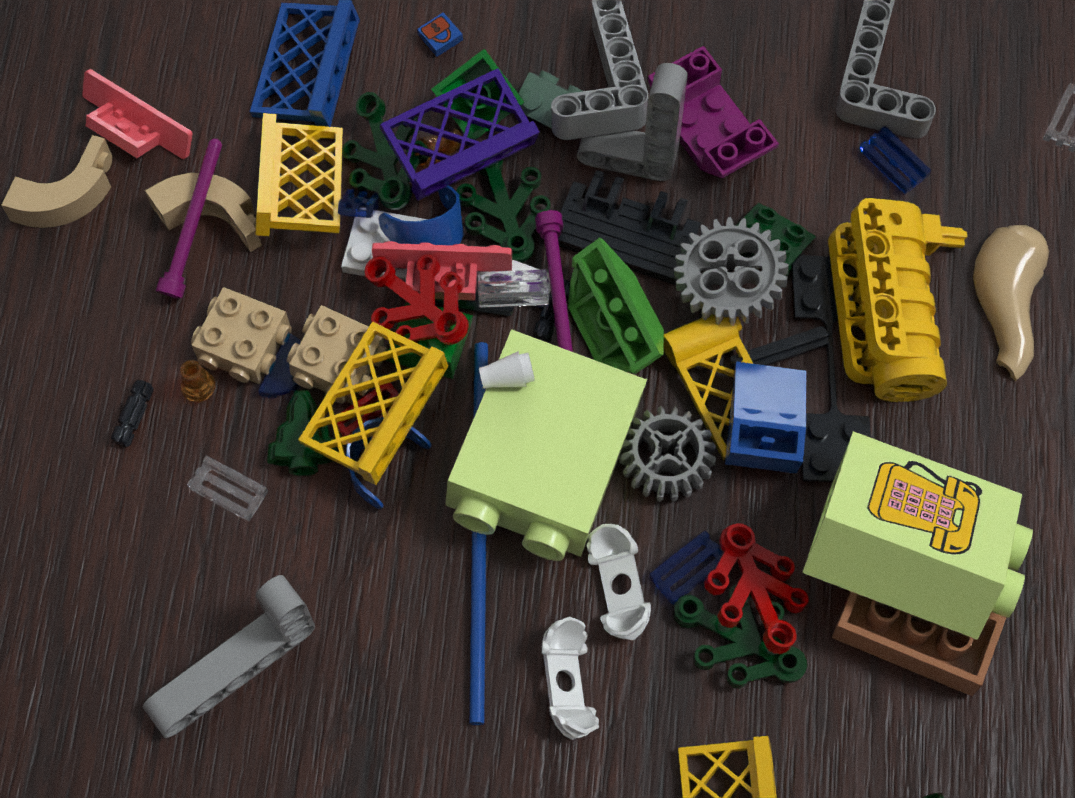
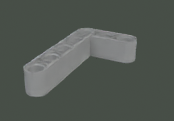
(873, 97)
(613, 108)
(647, 153)
(235, 661)

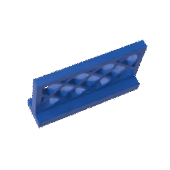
(332, 61)

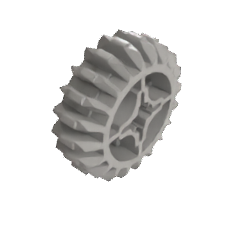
(685, 475)

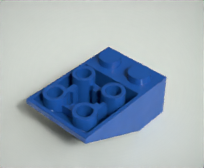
(767, 418)

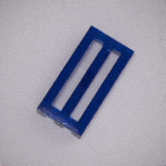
(899, 156)
(356, 202)
(663, 586)

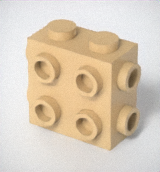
(240, 336)
(326, 349)

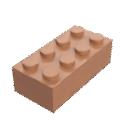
(918, 643)

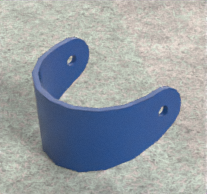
(438, 231)
(353, 450)

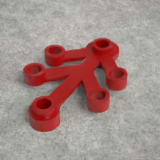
(420, 304)
(756, 583)

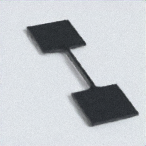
(828, 432)

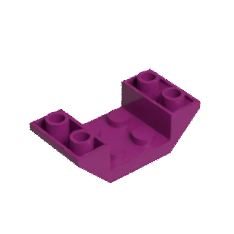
(712, 125)

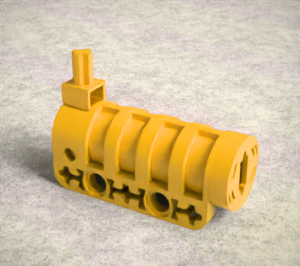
(892, 297)

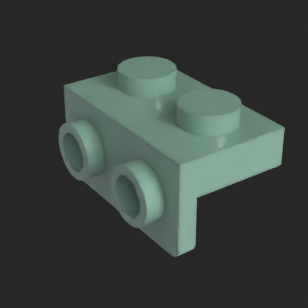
(538, 94)

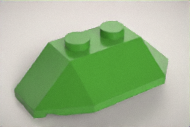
(613, 310)

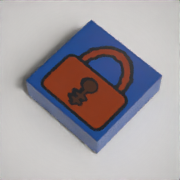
(440, 34)

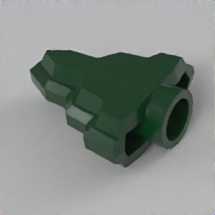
(287, 449)

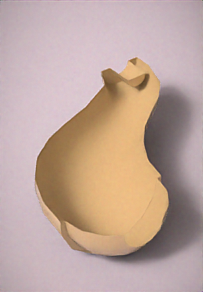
(1004, 281)

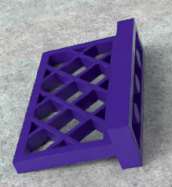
(467, 161)

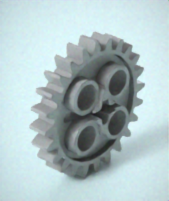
(731, 298)

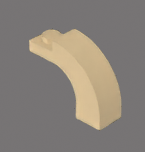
(65, 200)
(224, 200)

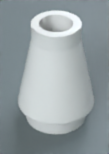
(508, 372)

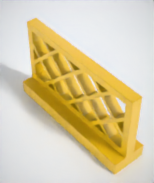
(271, 181)
(401, 415)
(759, 767)

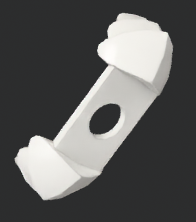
(614, 552)
(561, 649)

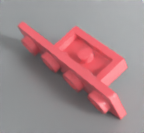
(130, 121)
(456, 258)

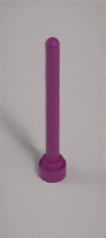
(549, 226)
(172, 281)

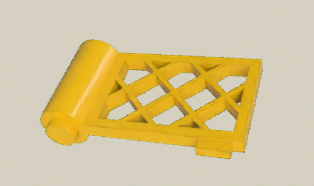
(696, 345)

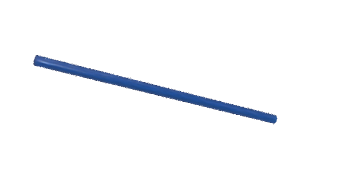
(478, 580)

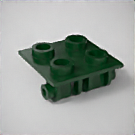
(792, 236)

